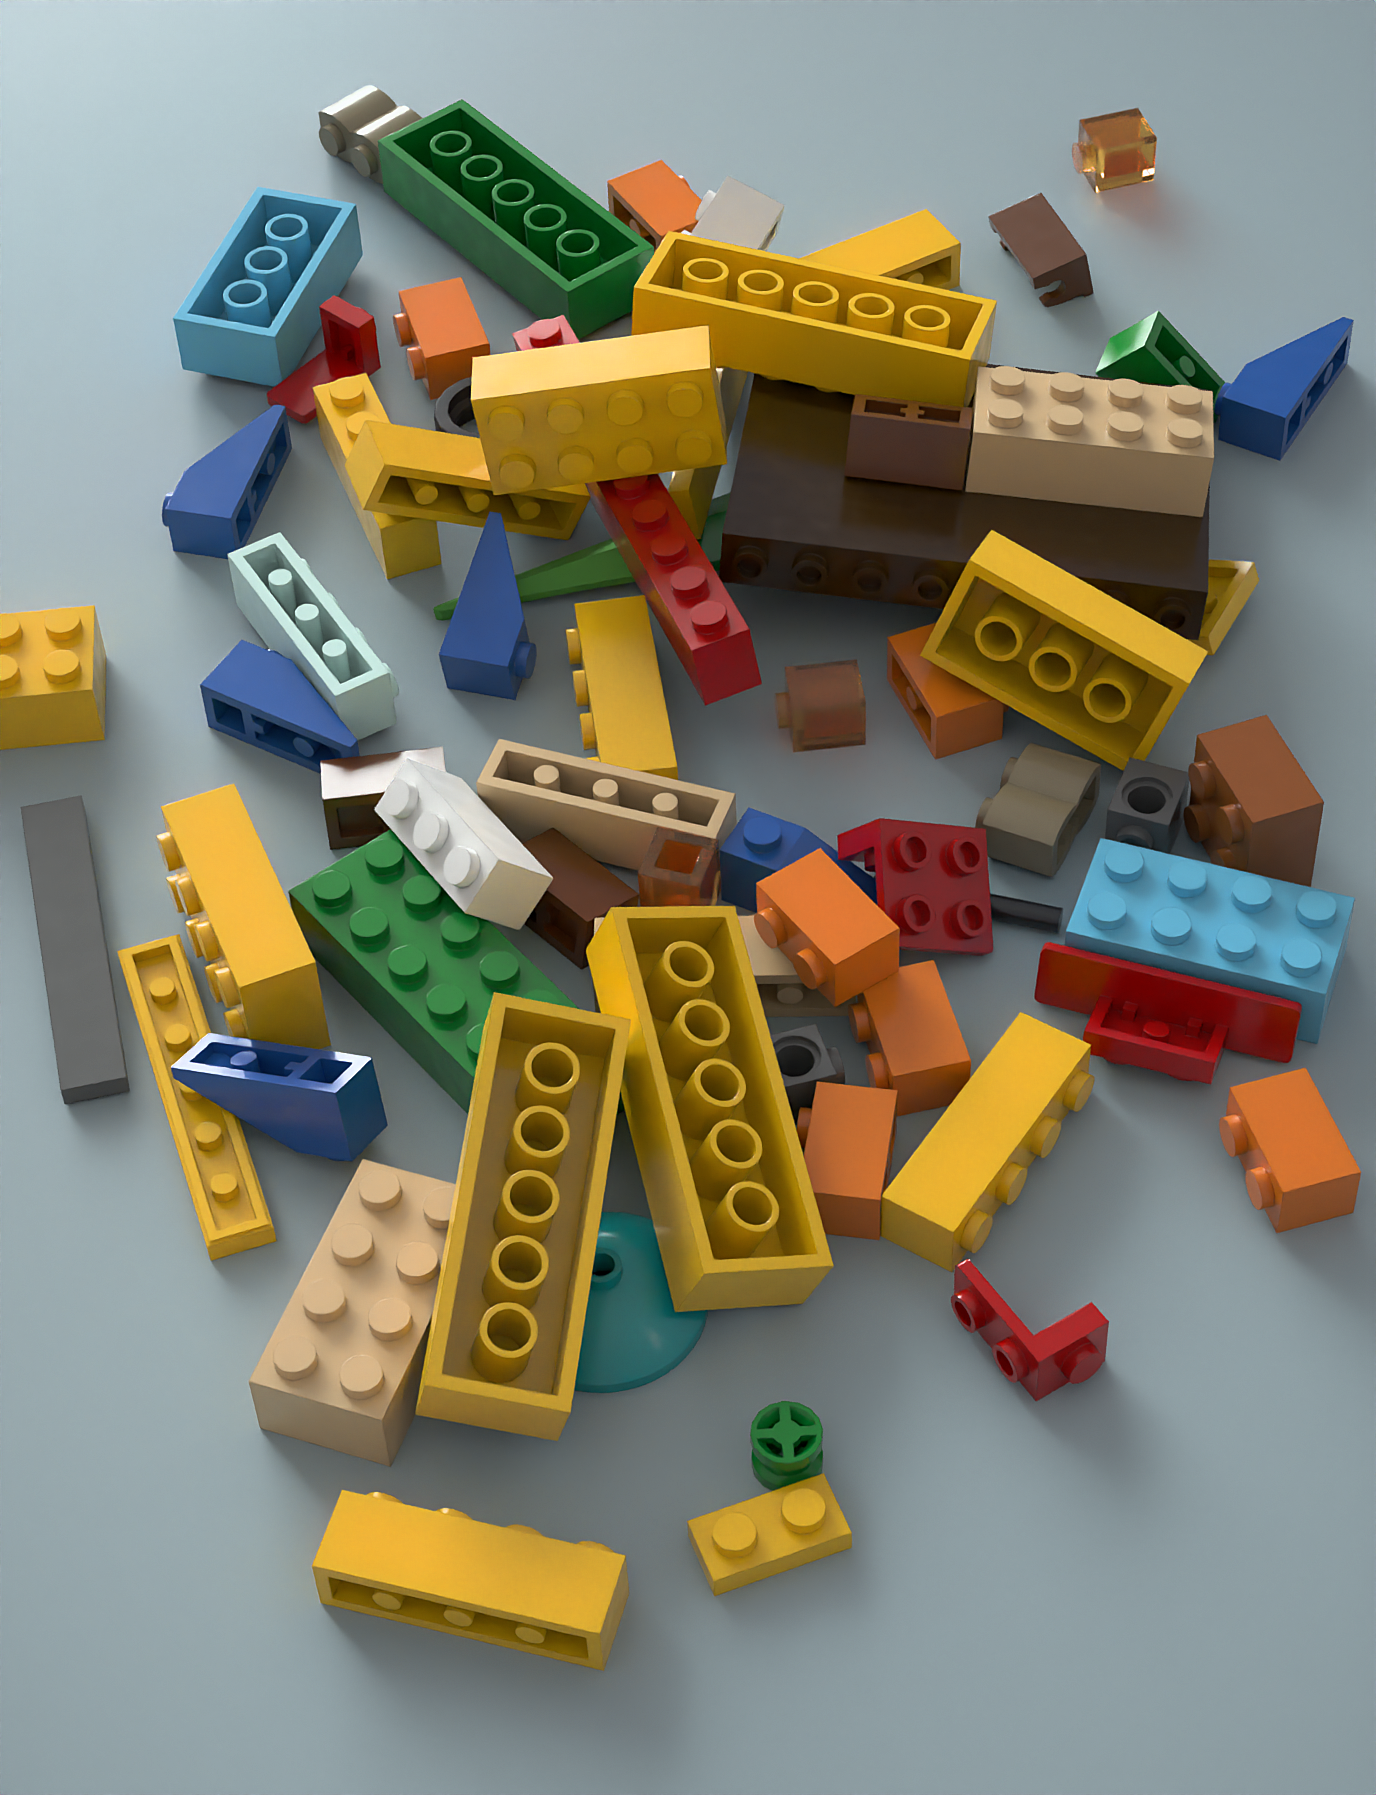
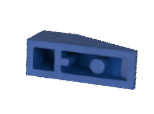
(1282, 390)
(228, 488)
(487, 635)
(274, 707)
(766, 845)
(294, 1094)

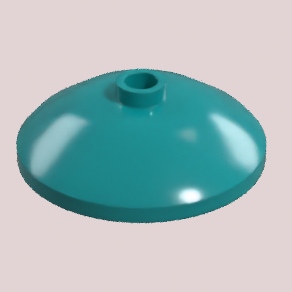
(630, 1314)

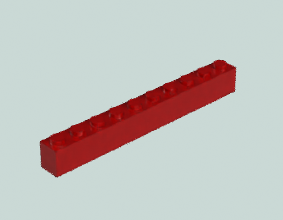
(668, 565)

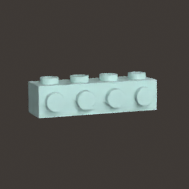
(308, 627)

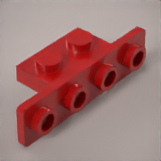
(1164, 1016)

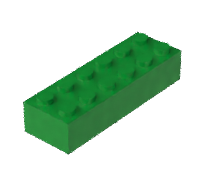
(514, 217)
(414, 957)

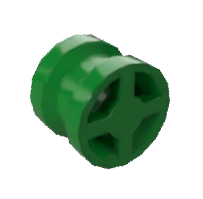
(791, 1429)

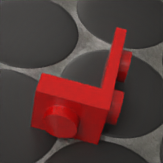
(348, 352)
(1041, 1362)

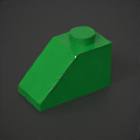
(1159, 355)

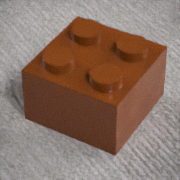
(1253, 803)

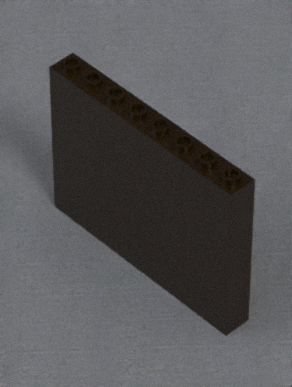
(815, 531)

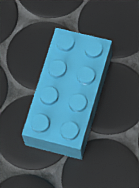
(265, 286)
(1215, 925)

